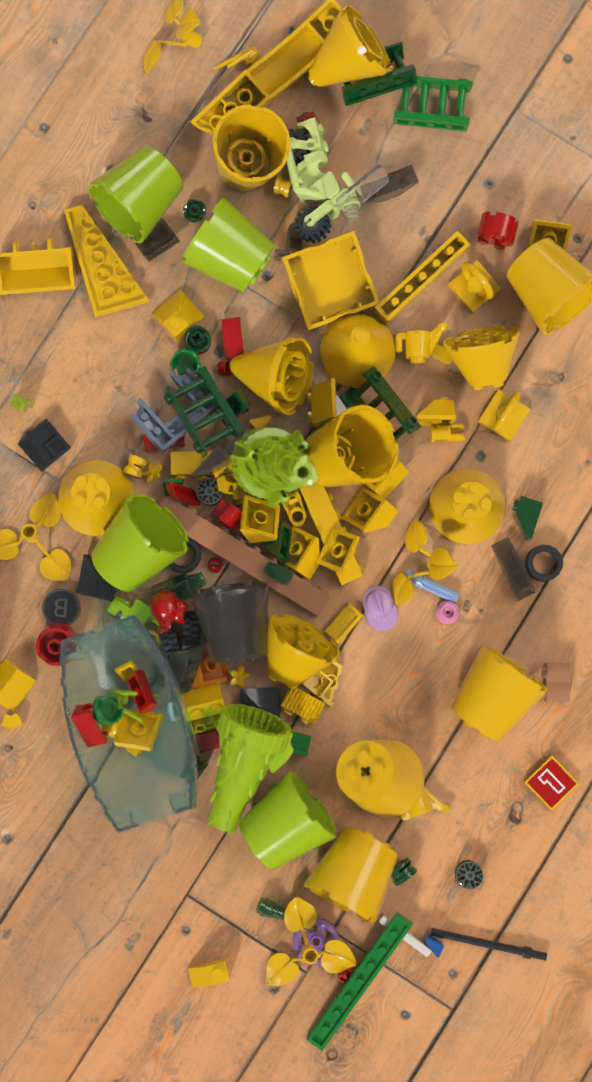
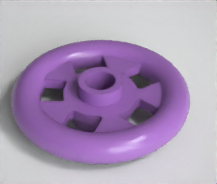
(322, 925)

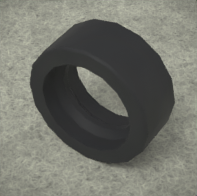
(196, 560)
(542, 577)

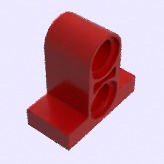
(228, 515)

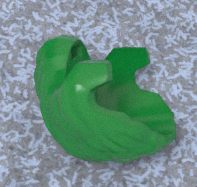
(185, 359)
(106, 710)

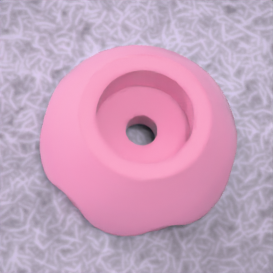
(447, 618)

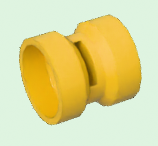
(135, 471)

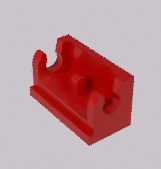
(87, 726)

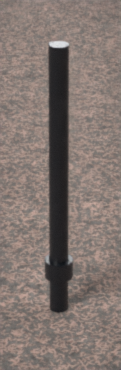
(525, 952)

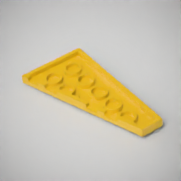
(105, 275)

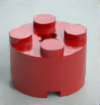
(497, 230)
(45, 645)

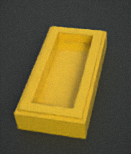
(343, 623)

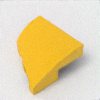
(325, 683)

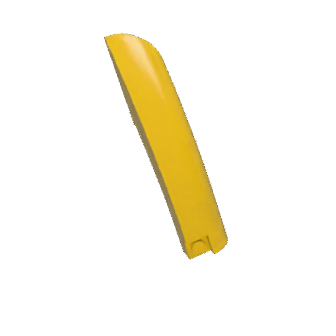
(274, 71)

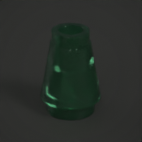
(279, 573)
(270, 909)

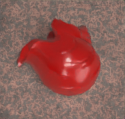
(167, 608)

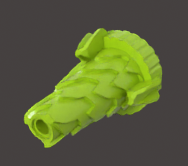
(272, 464)
(249, 745)

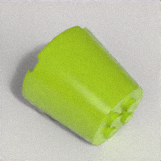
(136, 192)
(229, 248)
(139, 543)
(286, 823)

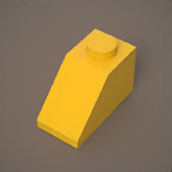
(209, 973)

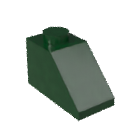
(526, 515)

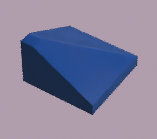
(434, 944)

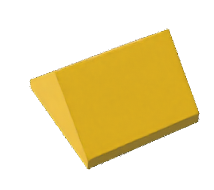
(556, 231)
(258, 520)
(338, 550)
(13, 685)

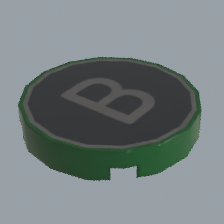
(61, 607)

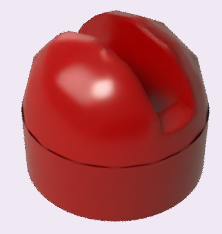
(223, 368)
(213, 569)

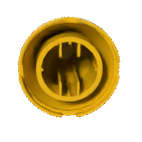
(349, 52)
(354, 346)
(277, 373)

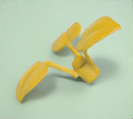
(184, 32)
(46, 512)
(439, 565)
(334, 959)

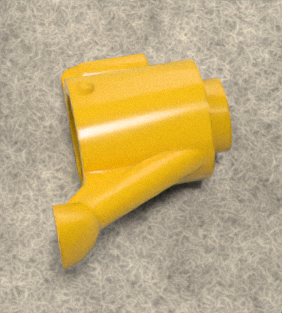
(419, 343)
(425, 804)

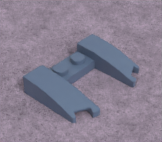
(166, 435)

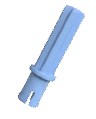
(433, 587)

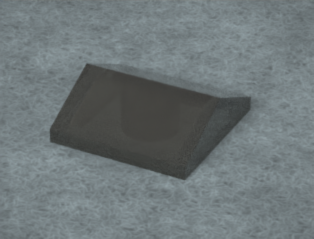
(158, 241)

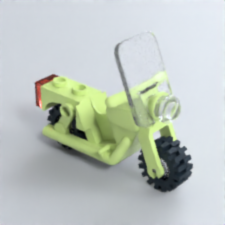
(314, 187)

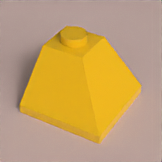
(178, 315)
(438, 413)
(369, 512)
(303, 553)

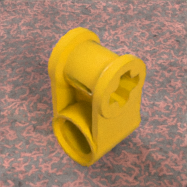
(295, 506)

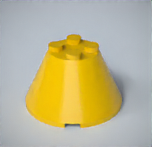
(484, 354)
(93, 496)
(467, 506)
(297, 650)

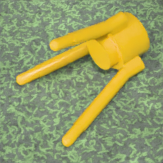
(248, 56)

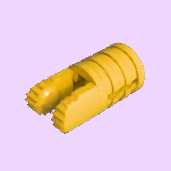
(443, 433)

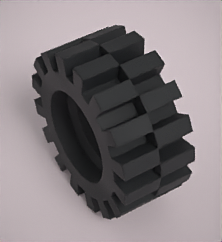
(191, 629)
(170, 641)

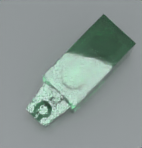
(181, 585)

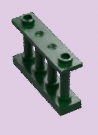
(380, 85)
(213, 396)
(388, 396)

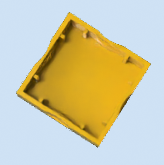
(330, 280)

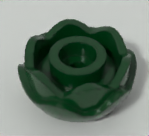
(192, 205)

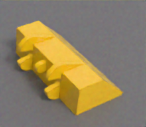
(37, 269)

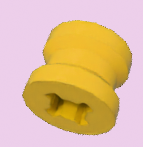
(282, 186)

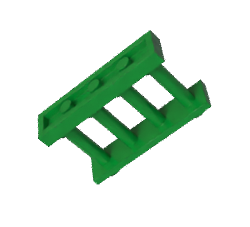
(439, 120)

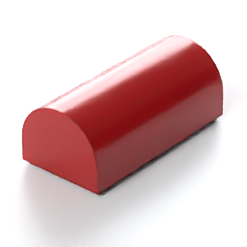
(145, 698)

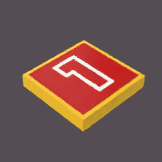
(551, 782)

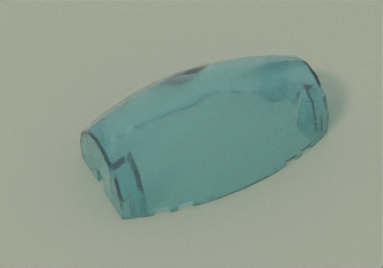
(130, 787)

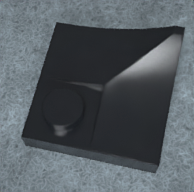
(44, 445)
(92, 583)
(262, 698)

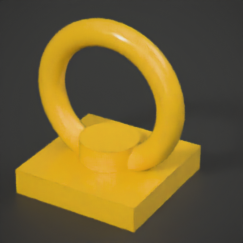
(474, 286)
(504, 414)

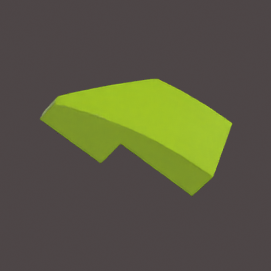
(21, 403)

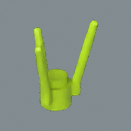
(123, 697)

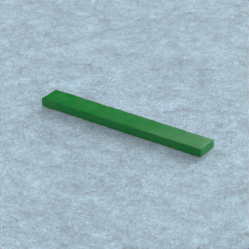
(359, 981)

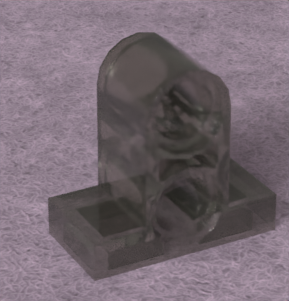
(291, 242)

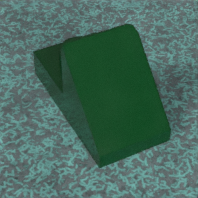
(238, 404)
(281, 546)

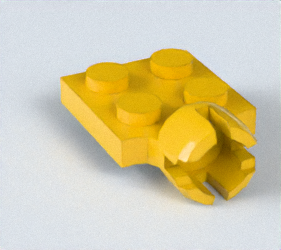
(136, 734)

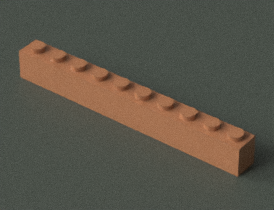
(245, 558)

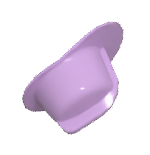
(380, 608)

